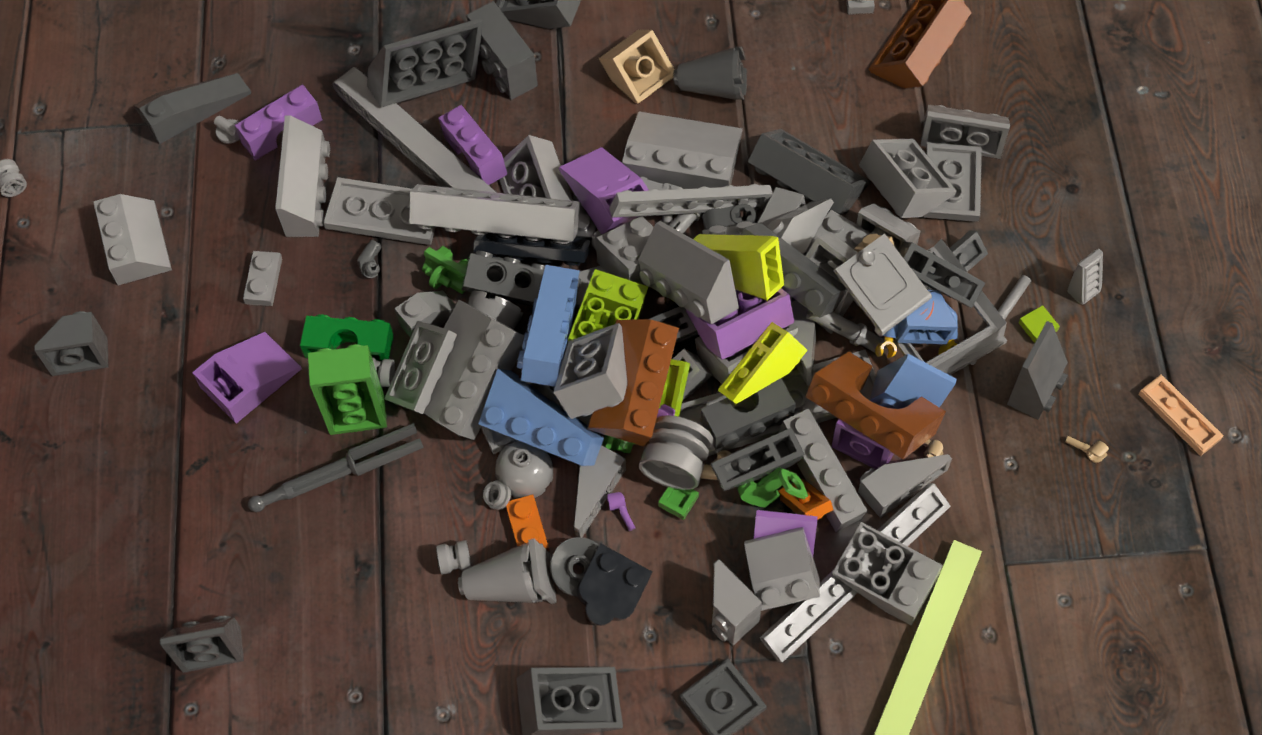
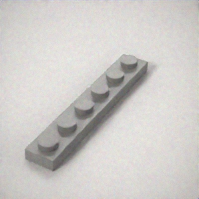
(688, 200)

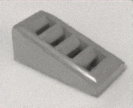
(1087, 278)

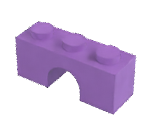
(261, 129)
(467, 137)

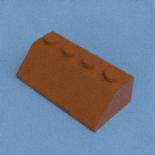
(920, 42)
(647, 360)

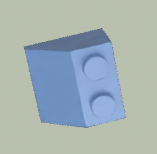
(908, 380)

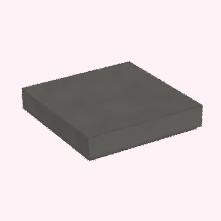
(723, 701)

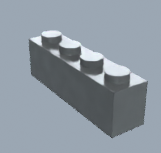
(804, 278)

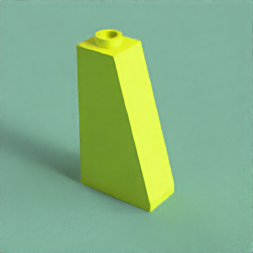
(752, 259)

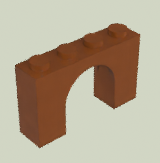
(897, 430)

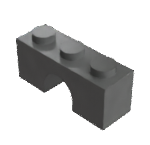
(729, 426)

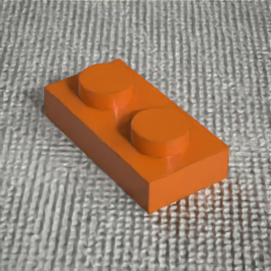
(814, 505)
(526, 521)

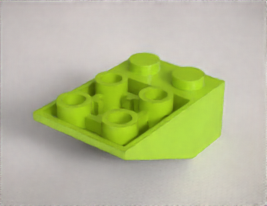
(606, 301)

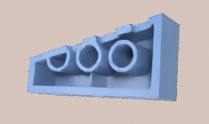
(549, 326)
(532, 418)

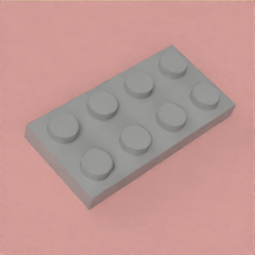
(374, 211)

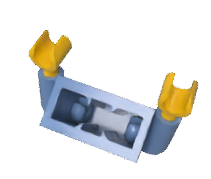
(929, 324)

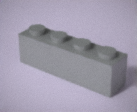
(824, 471)

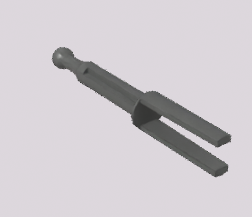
(342, 467)

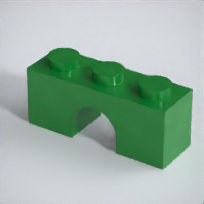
(329, 333)

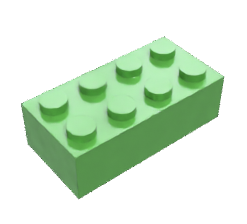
(347, 389)

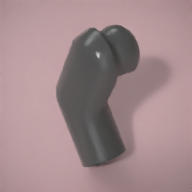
(366, 260)

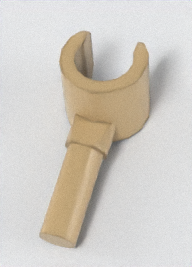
(934, 448)
(1095, 453)

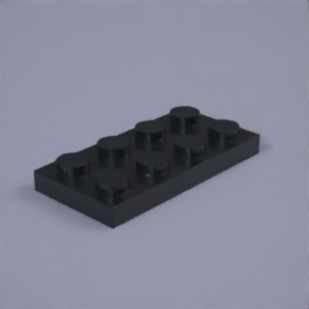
(543, 250)

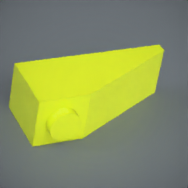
(766, 362)

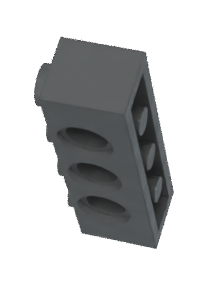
(477, 280)

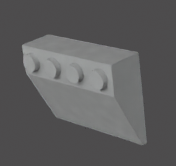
(682, 151)
(470, 368)

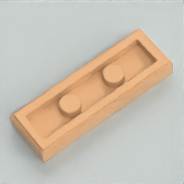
(1180, 415)

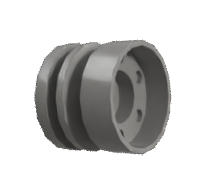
(676, 452)

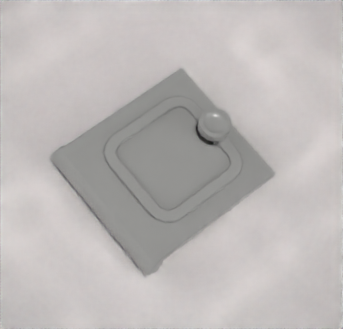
(887, 288)

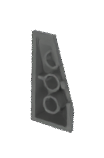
(183, 107)

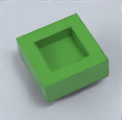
(678, 501)

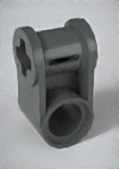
(728, 216)

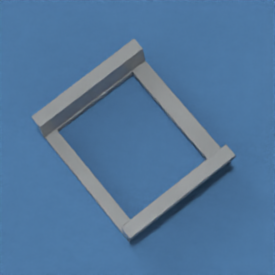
(976, 345)

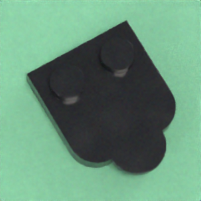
(611, 586)

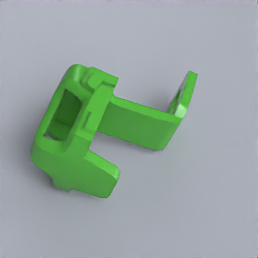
(766, 492)

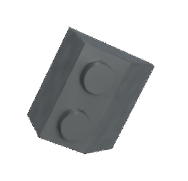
(74, 345)

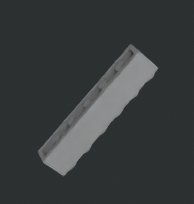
(494, 213)

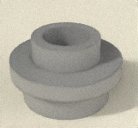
(497, 495)

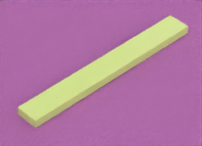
(929, 641)

